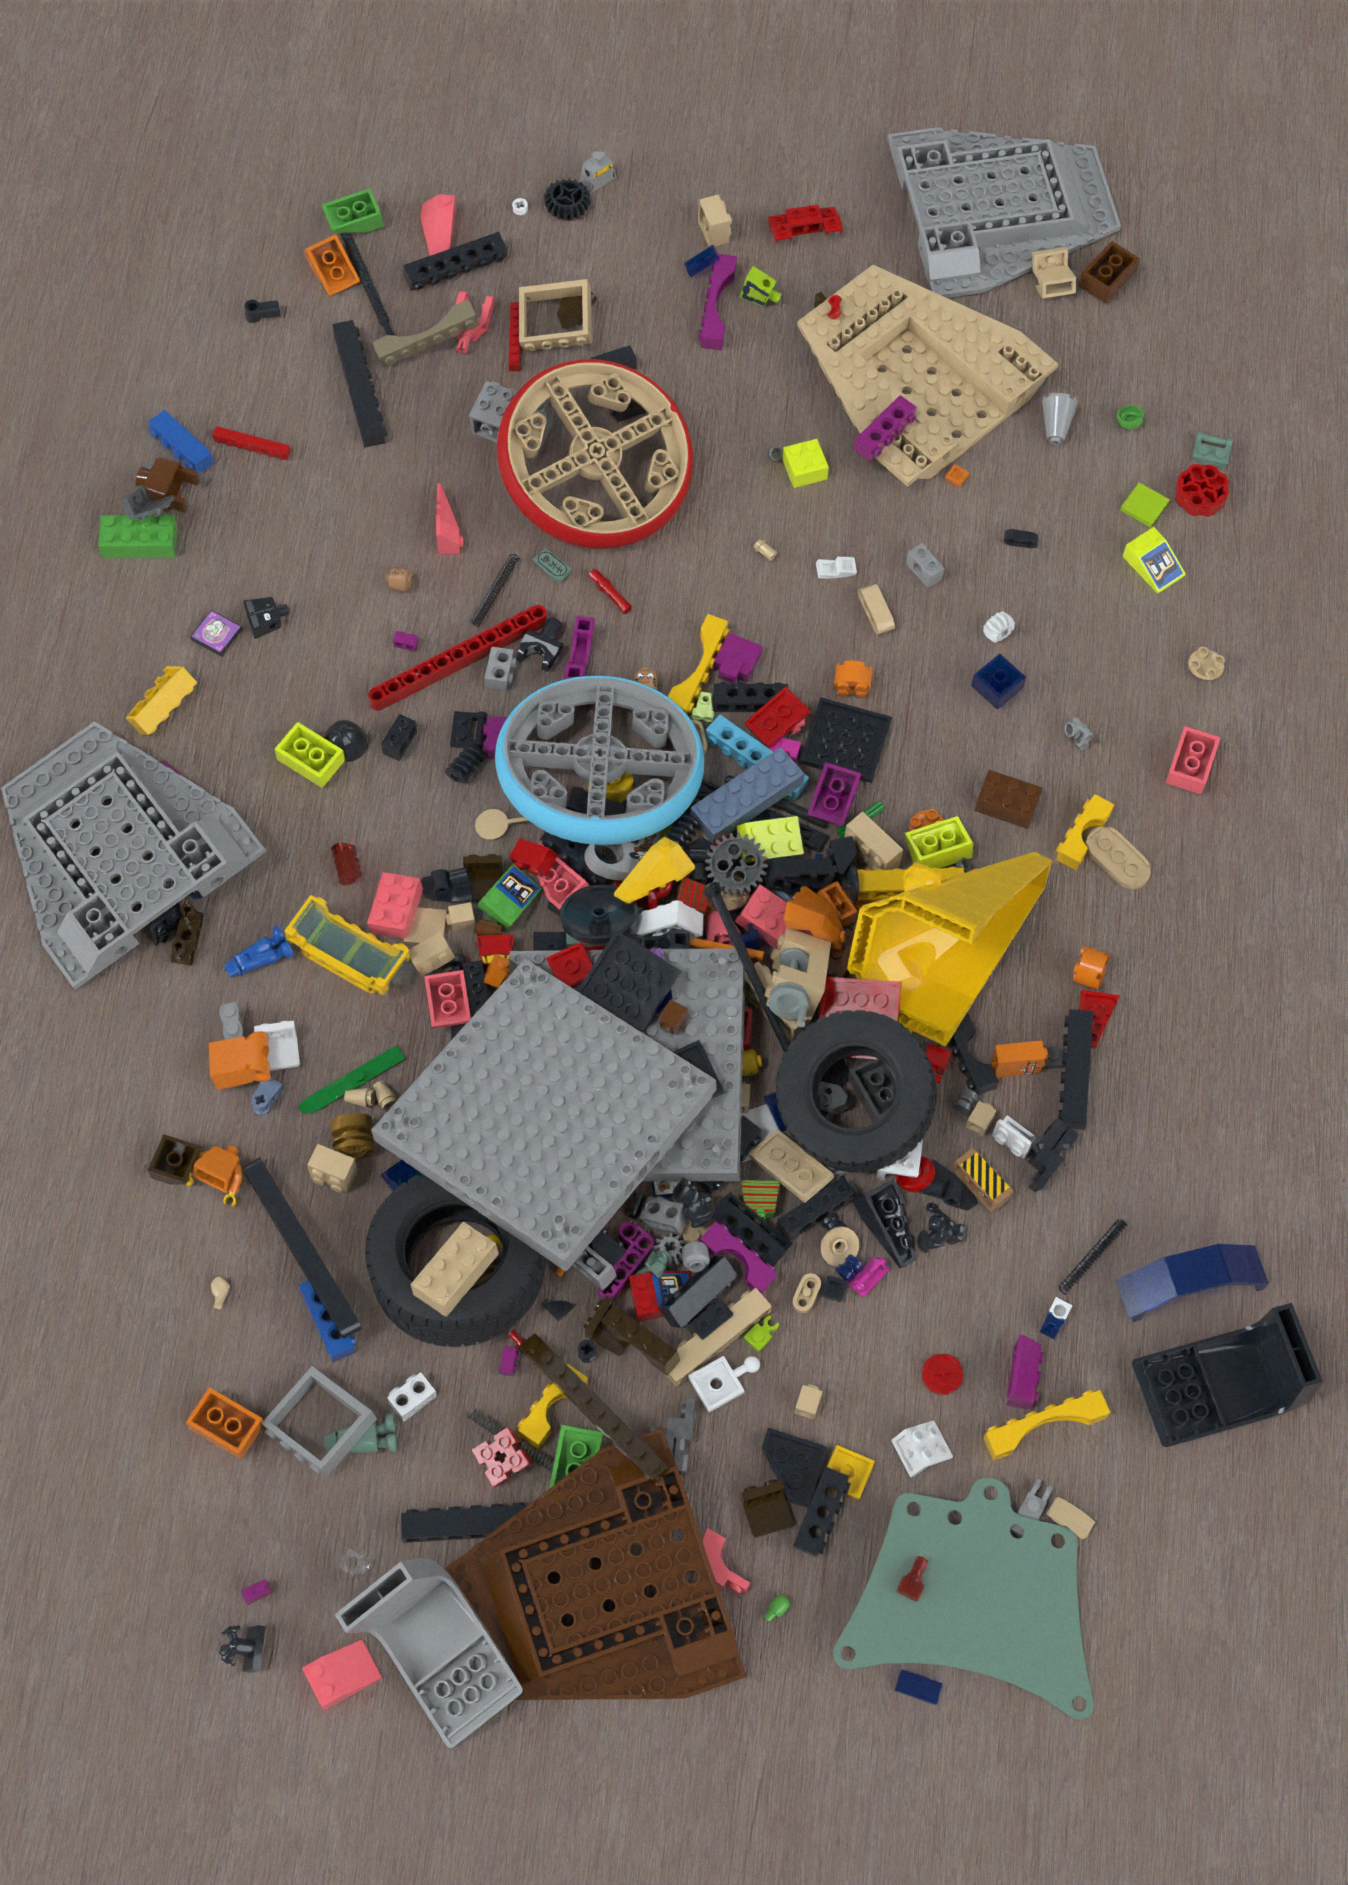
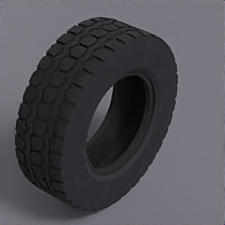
(838, 1038)

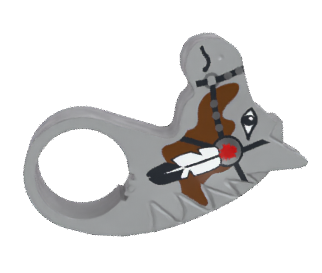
(627, 856)

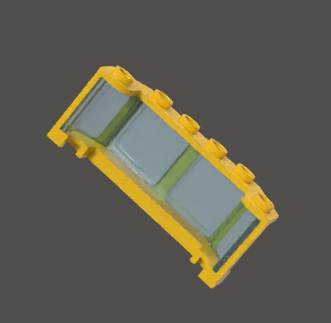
(345, 947)

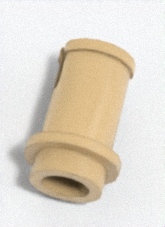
(764, 549)

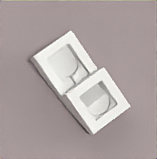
(836, 568)

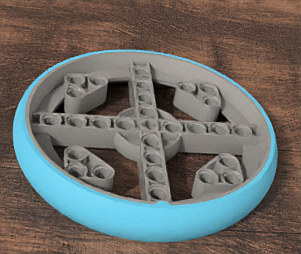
(599, 760)

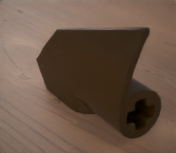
(571, 311)

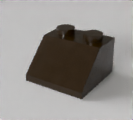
(173, 1160)

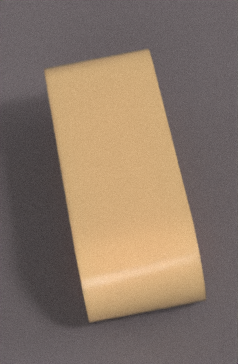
(876, 609)

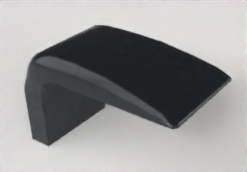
(1244, 1375)

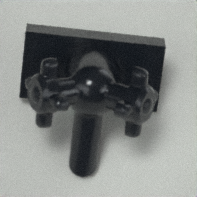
(249, 1648)

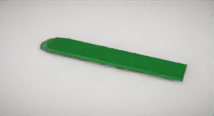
(352, 1080)

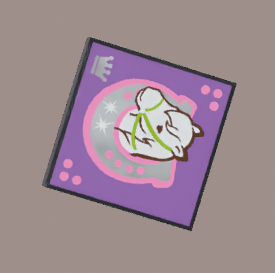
(216, 633)

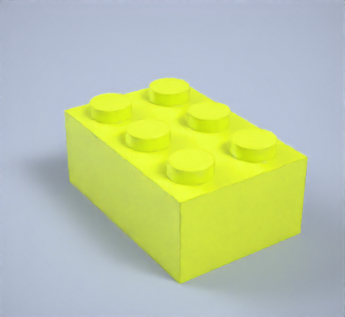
(309, 755)
(777, 836)

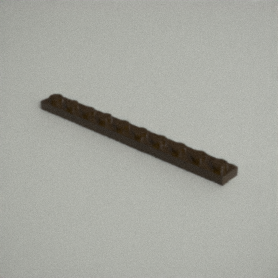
(594, 1408)

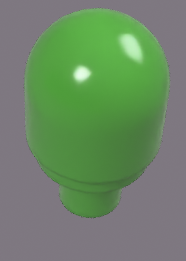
(777, 1607)

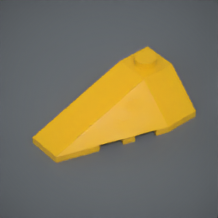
(660, 865)

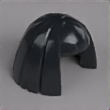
(349, 737)

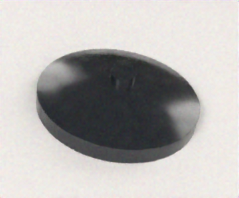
(595, 914)

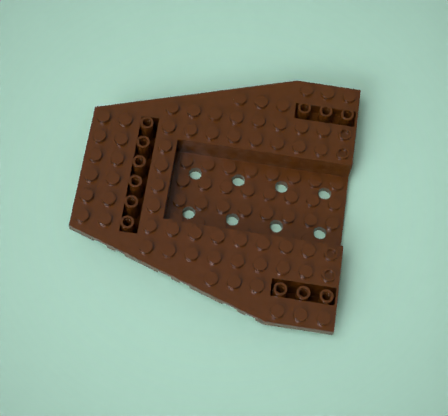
(644, 1647)

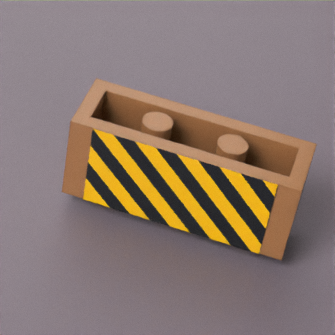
(982, 1180)

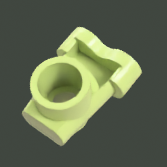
(704, 708)

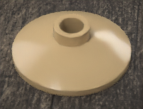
(848, 1245)

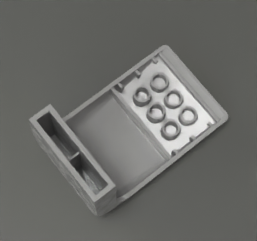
(435, 1645)

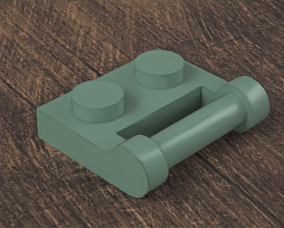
(1211, 454)

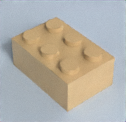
(873, 844)

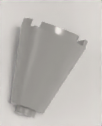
(1058, 414)

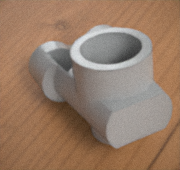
(1080, 732)

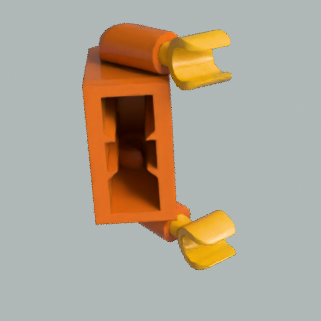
(219, 1169)

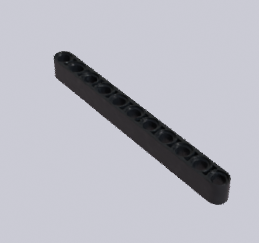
(302, 1248)

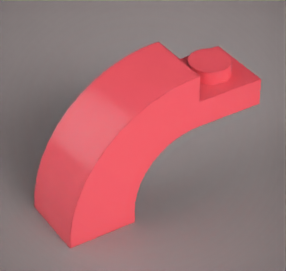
(713, 1545)

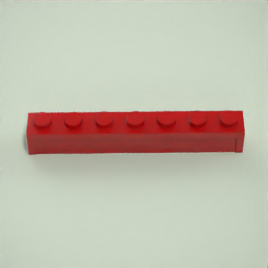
(514, 345)
(251, 443)

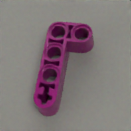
(633, 1251)

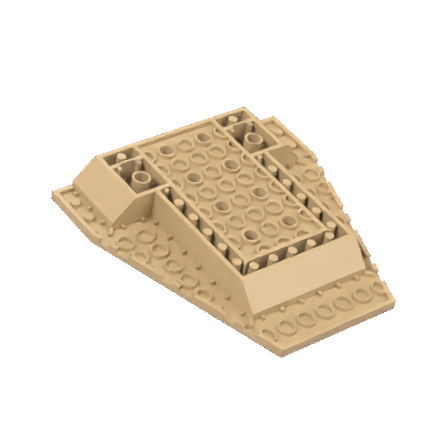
(969, 352)

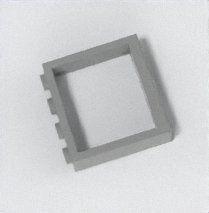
(345, 1443)

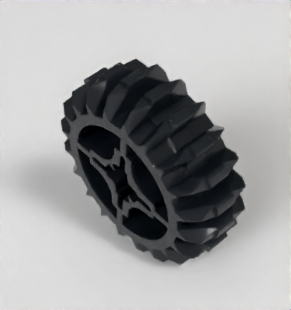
(567, 195)

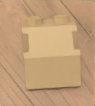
(1053, 272)

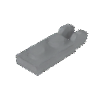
(1031, 1507)

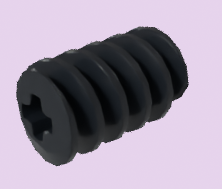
(464, 763)
(683, 829)

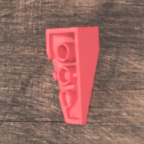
(447, 530)

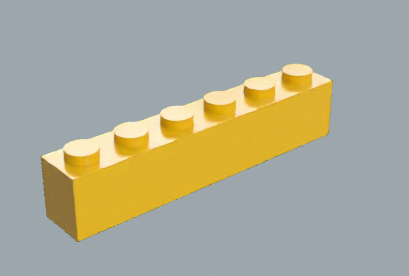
(886, 883)

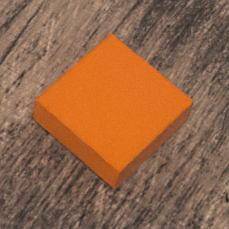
(956, 476)

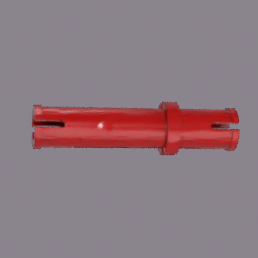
(605, 586)

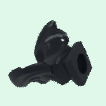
(694, 1202)
(941, 1230)

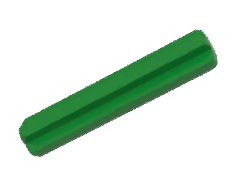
(871, 812)

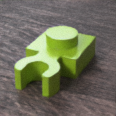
(759, 1336)

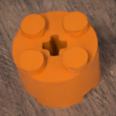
(853, 679)
(1091, 967)

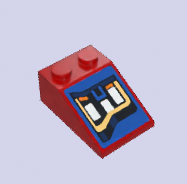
(650, 1291)

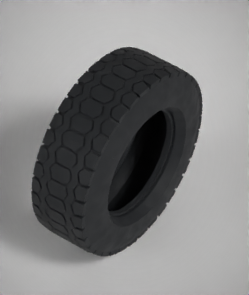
(484, 1308)

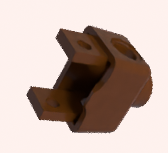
(166, 480)

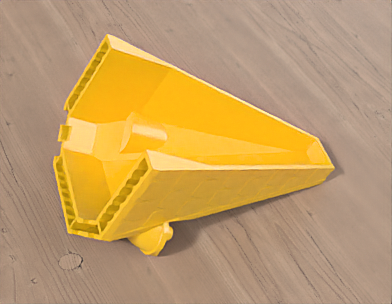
(945, 937)

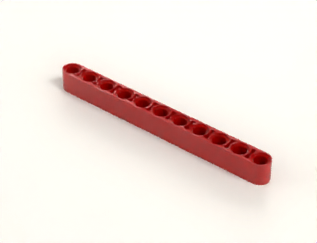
(454, 664)

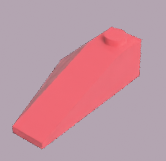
(438, 222)
(560, 882)

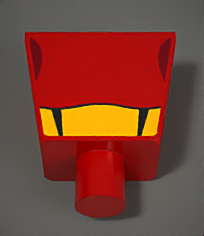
(494, 944)

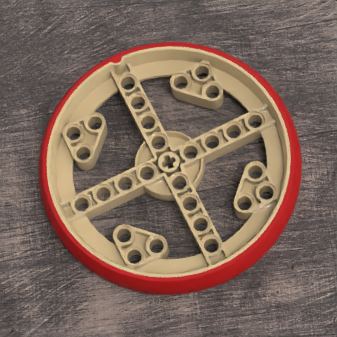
(595, 453)

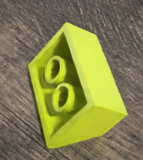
(940, 843)

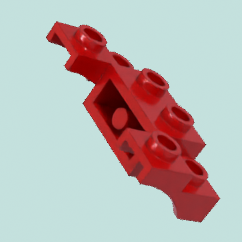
(804, 221)

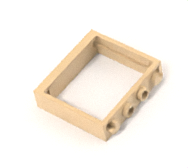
(555, 291)

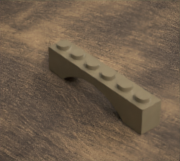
(395, 348)

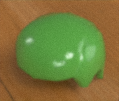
(1130, 417)

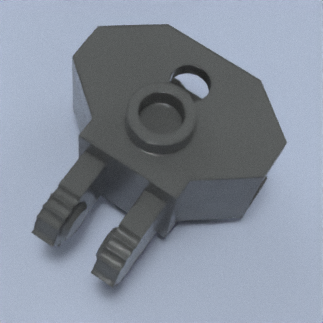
(832, 1100)

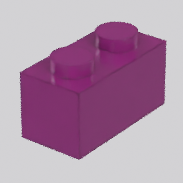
(405, 641)
(508, 1360)
(256, 1591)

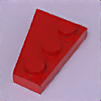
(1102, 1007)

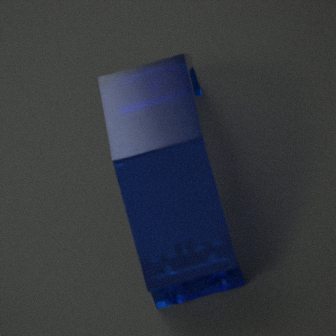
(1190, 1274)

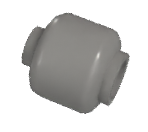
(695, 1256)

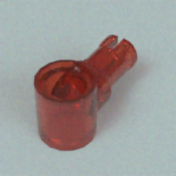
(911, 1584)

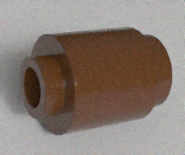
(487, 927)

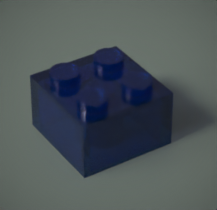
(998, 681)

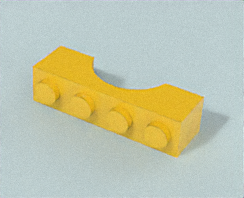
(1095, 815)
(535, 1427)

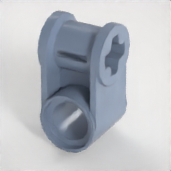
(268, 1093)

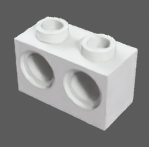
(415, 1400)

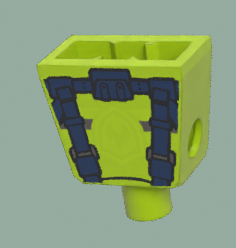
(759, 288)

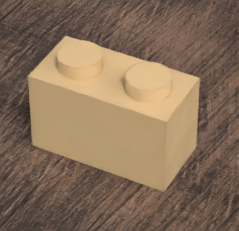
(431, 954)

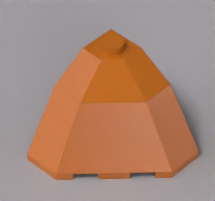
(813, 913)

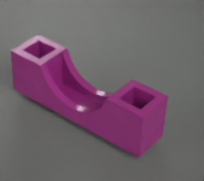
(581, 647)
(757, 1273)

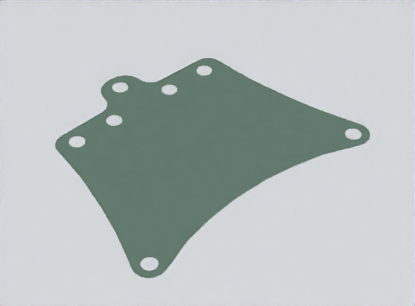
(984, 1602)

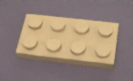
(791, 1165)

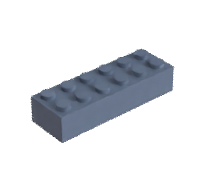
(747, 795)

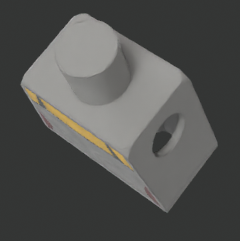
(597, 171)

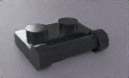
(462, 729)

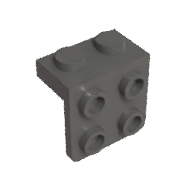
(139, 506)

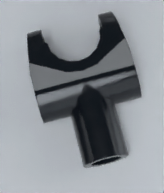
(542, 643)

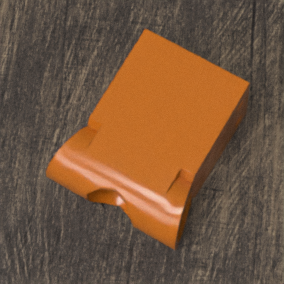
(239, 1060)

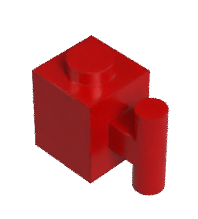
(939, 1059)

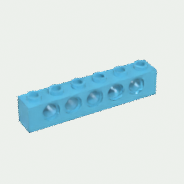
(738, 738)

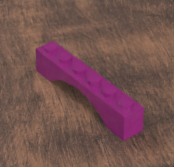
(713, 328)

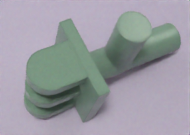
(655, 1263)

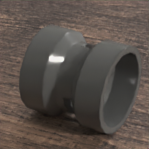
(966, 1101)

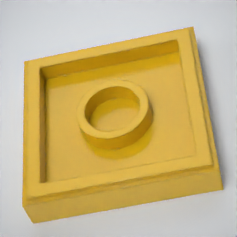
(853, 1465)

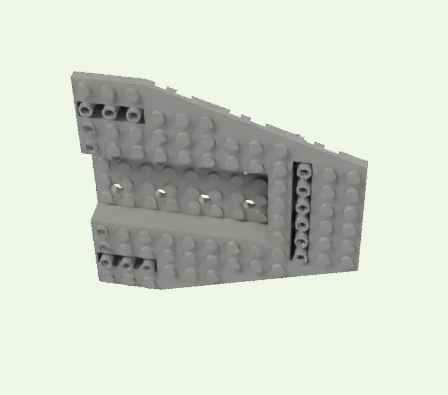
(991, 242)
(77, 907)

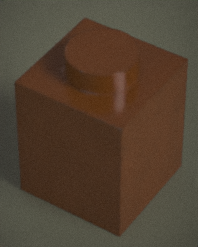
(673, 1017)

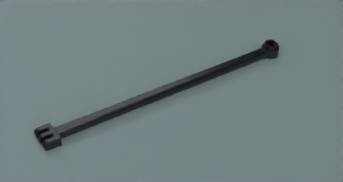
(714, 892)

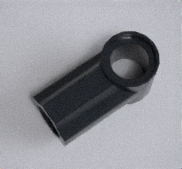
(256, 310)

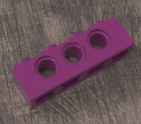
(894, 418)

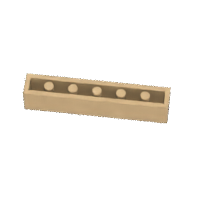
(698, 1352)

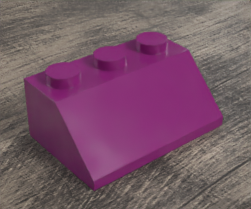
(1024, 1373)

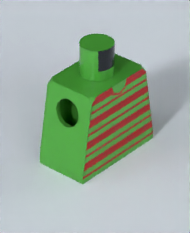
(760, 1196)

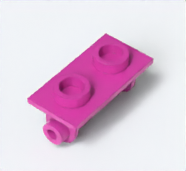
(869, 1276)

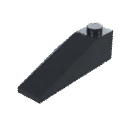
(884, 1216)

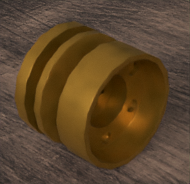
(353, 1135)

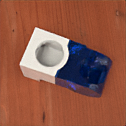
(1055, 1318)

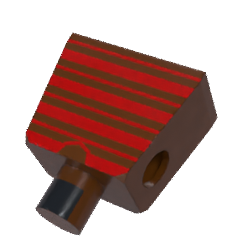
(693, 895)

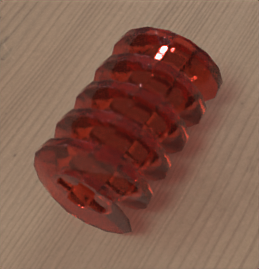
(346, 863)

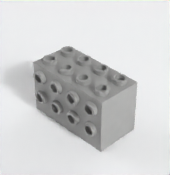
(490, 408)

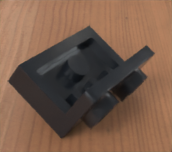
(713, 1317)

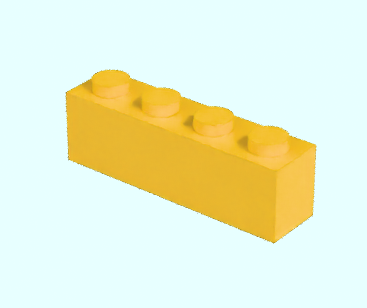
(161, 699)

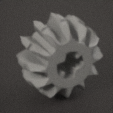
(668, 1242)

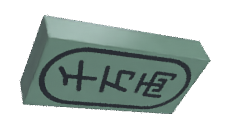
(552, 565)

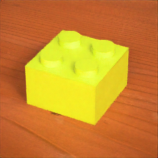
(805, 463)

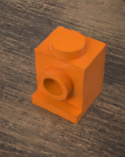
(497, 971)

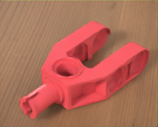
(475, 333)

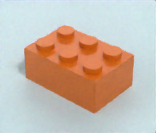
(225, 1423)

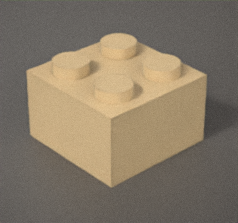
(714, 220)
(332, 1169)

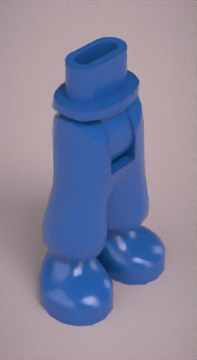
(260, 954)

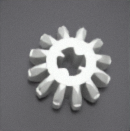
(999, 627)

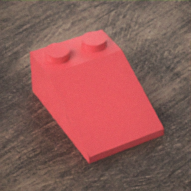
(447, 999)
(341, 1674)

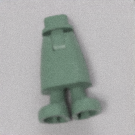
(369, 1441)

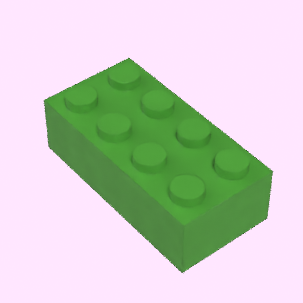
(138, 538)

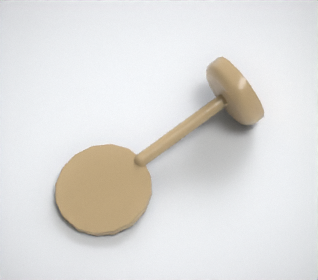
(494, 824)

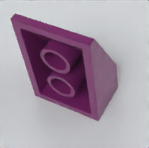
(834, 794)

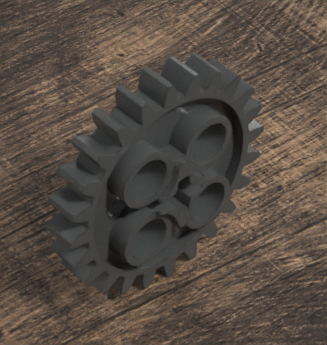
(750, 873)

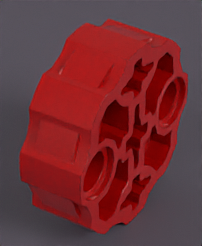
(1202, 490)

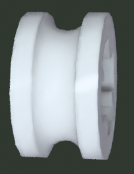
(518, 202)

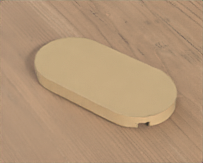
(1118, 857)

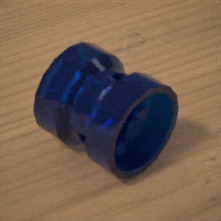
(849, 1268)

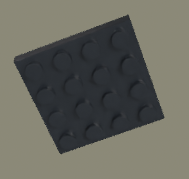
(846, 738)
(629, 981)

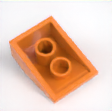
(331, 265)

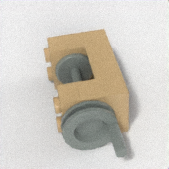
(800, 975)

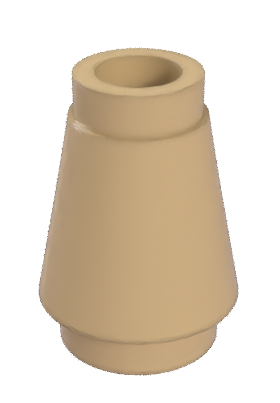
(384, 1095)
(362, 1097)

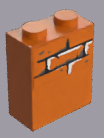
(1018, 1058)

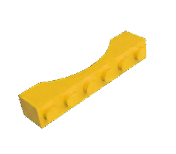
(711, 636)
(1086, 1410)

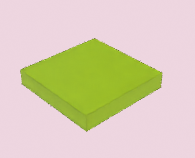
(1144, 505)

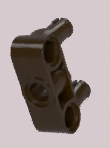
(189, 924)

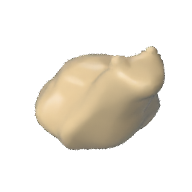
(220, 1290)

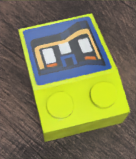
(1154, 560)

